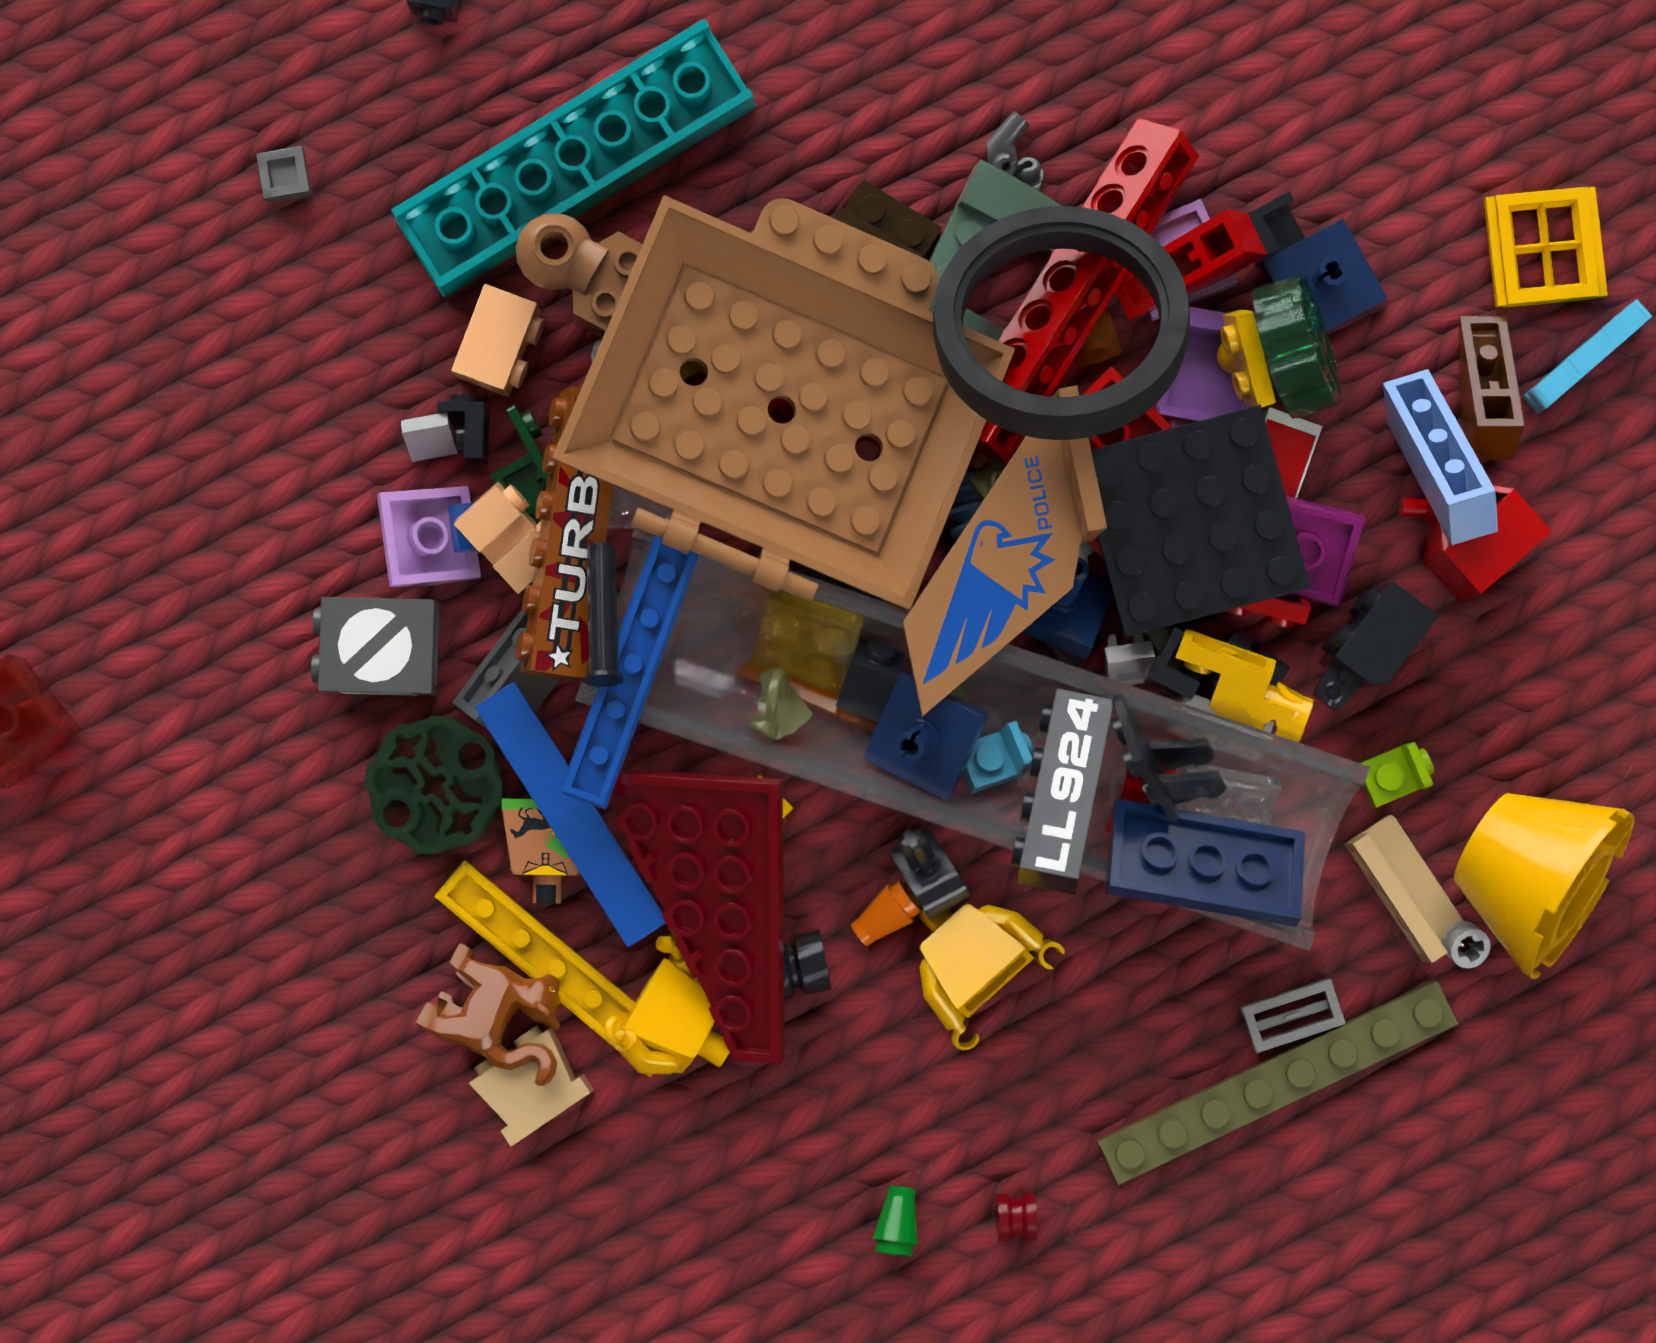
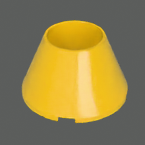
(1540, 871)

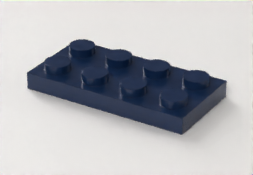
(1206, 863)

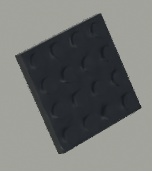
(1196, 522)

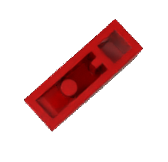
(1203, 258)

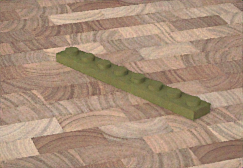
(1276, 1082)

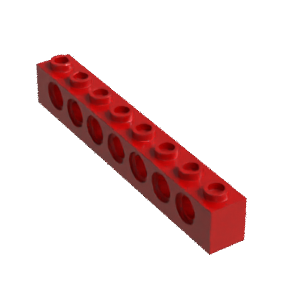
(1079, 283)

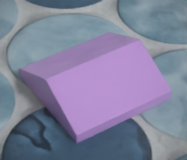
(420, 538)

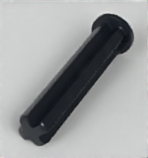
(602, 616)

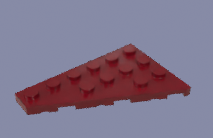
(719, 875)

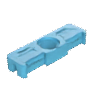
(1587, 356)

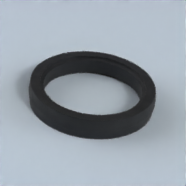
(1061, 229)

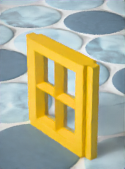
(1587, 245)

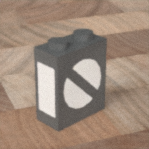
(377, 646)

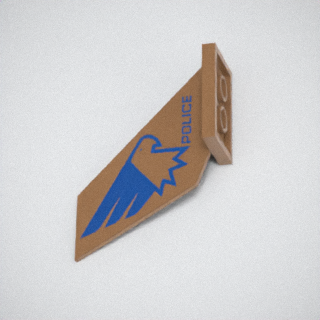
(1006, 563)

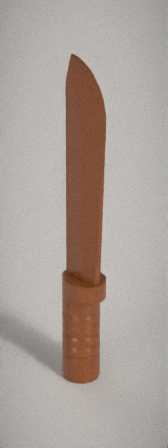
(813, 696)

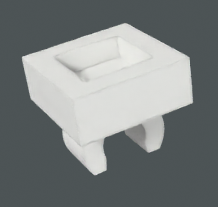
(1130, 661)

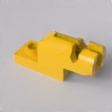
(1244, 686)

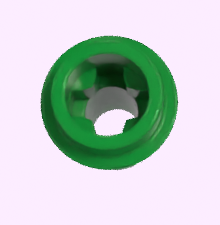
(897, 1223)

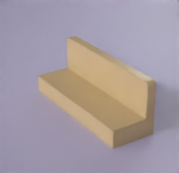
(1405, 886)

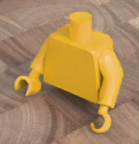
(973, 958)
(668, 1020)

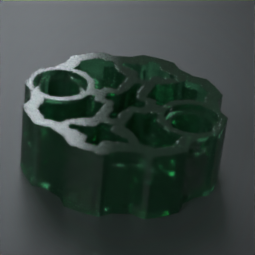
(1297, 346)
(421, 829)

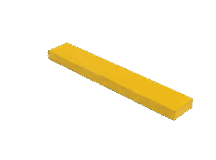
(534, 947)

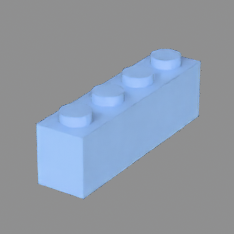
(1440, 457)

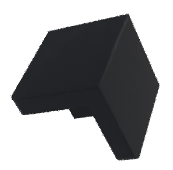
(1276, 225)
(1170, 673)

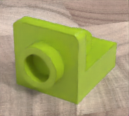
(1397, 773)

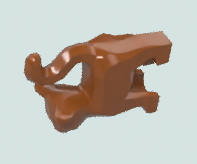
(488, 1012)

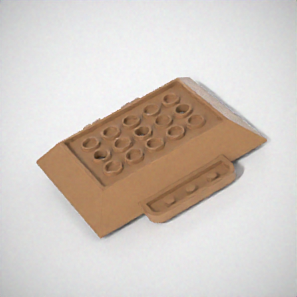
(793, 317)

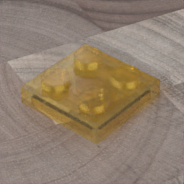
(807, 640)

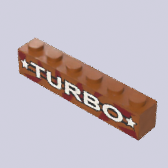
(572, 517)

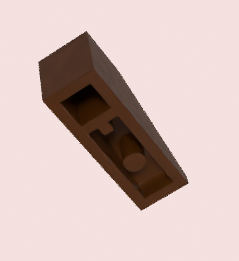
(1488, 388)

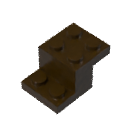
(889, 220)

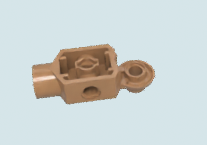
(588, 268)

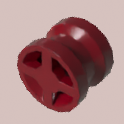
(1016, 1217)

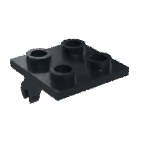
(1154, 758)

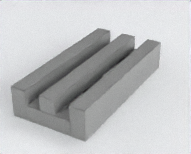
(1253, 1026)

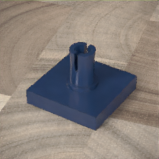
(1334, 271)
(1075, 617)
(928, 748)

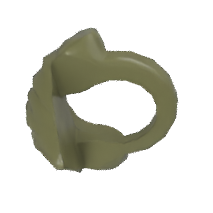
(779, 707)

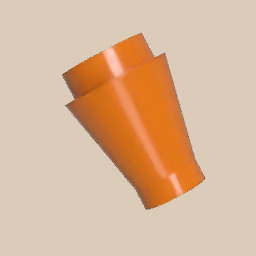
(887, 913)

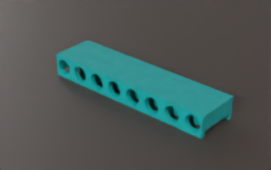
(574, 156)

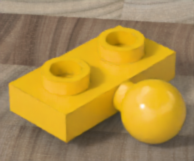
(1244, 358)

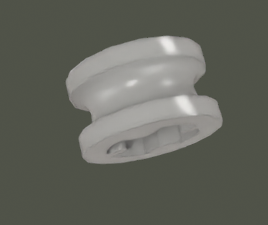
(1478, 949)

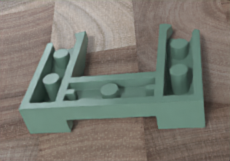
(984, 200)

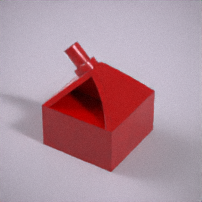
(1478, 563)

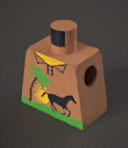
(535, 849)

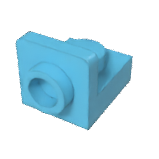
(998, 758)

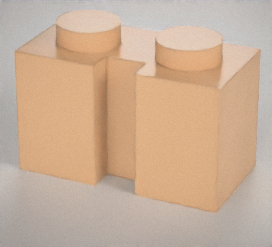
(497, 340)
(502, 533)

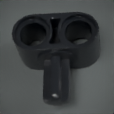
(928, 872)

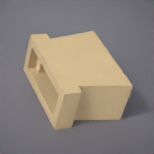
(517, 1096)

